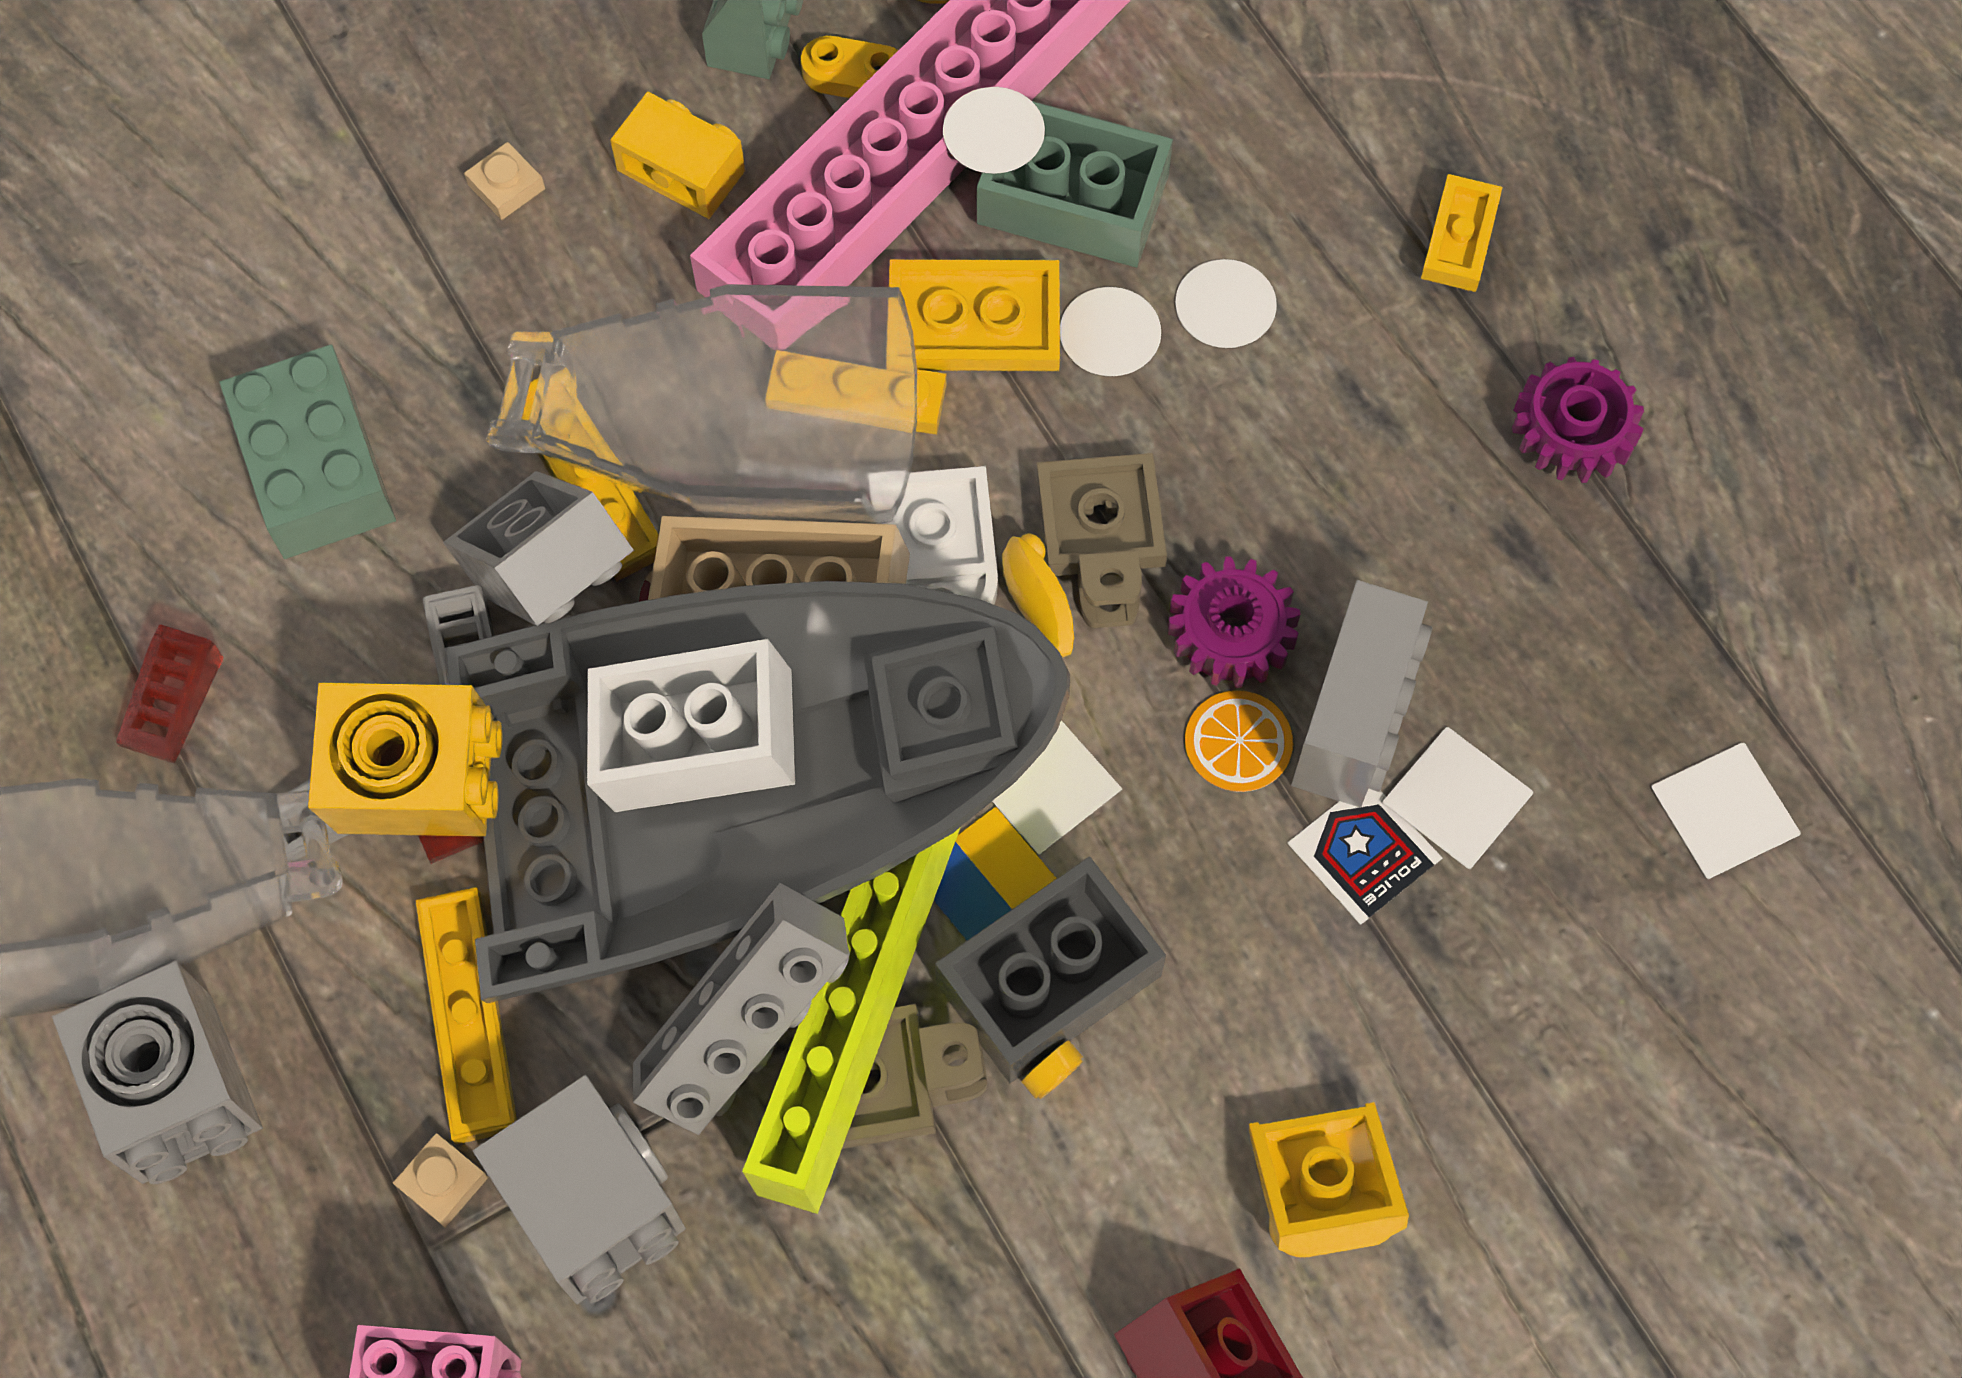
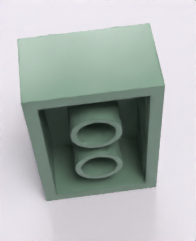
(1085, 188)
(307, 451)

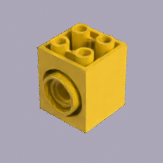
(443, 767)

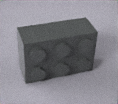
(1050, 969)

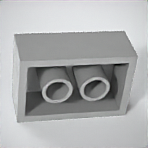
(540, 547)
(1364, 695)

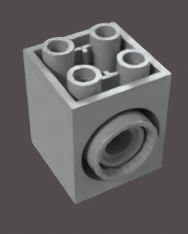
(157, 1074)
(583, 1190)

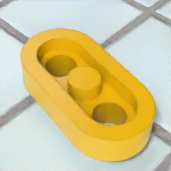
(850, 68)

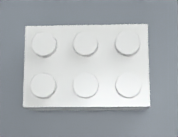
(690, 726)

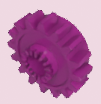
(1572, 444)
(1237, 594)

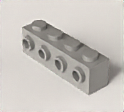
(740, 1010)

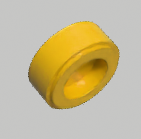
(1053, 1070)

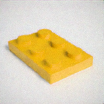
(982, 313)

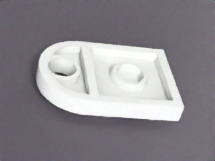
(949, 532)

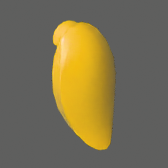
(1038, 590)

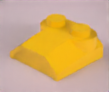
(1328, 1182)

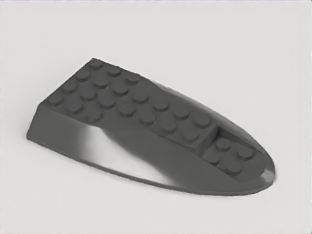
(902, 732)

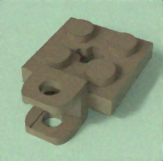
(1103, 554)
(915, 1076)

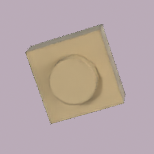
(504, 180)
(440, 1180)

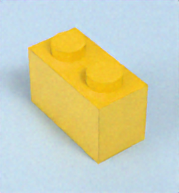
(678, 154)

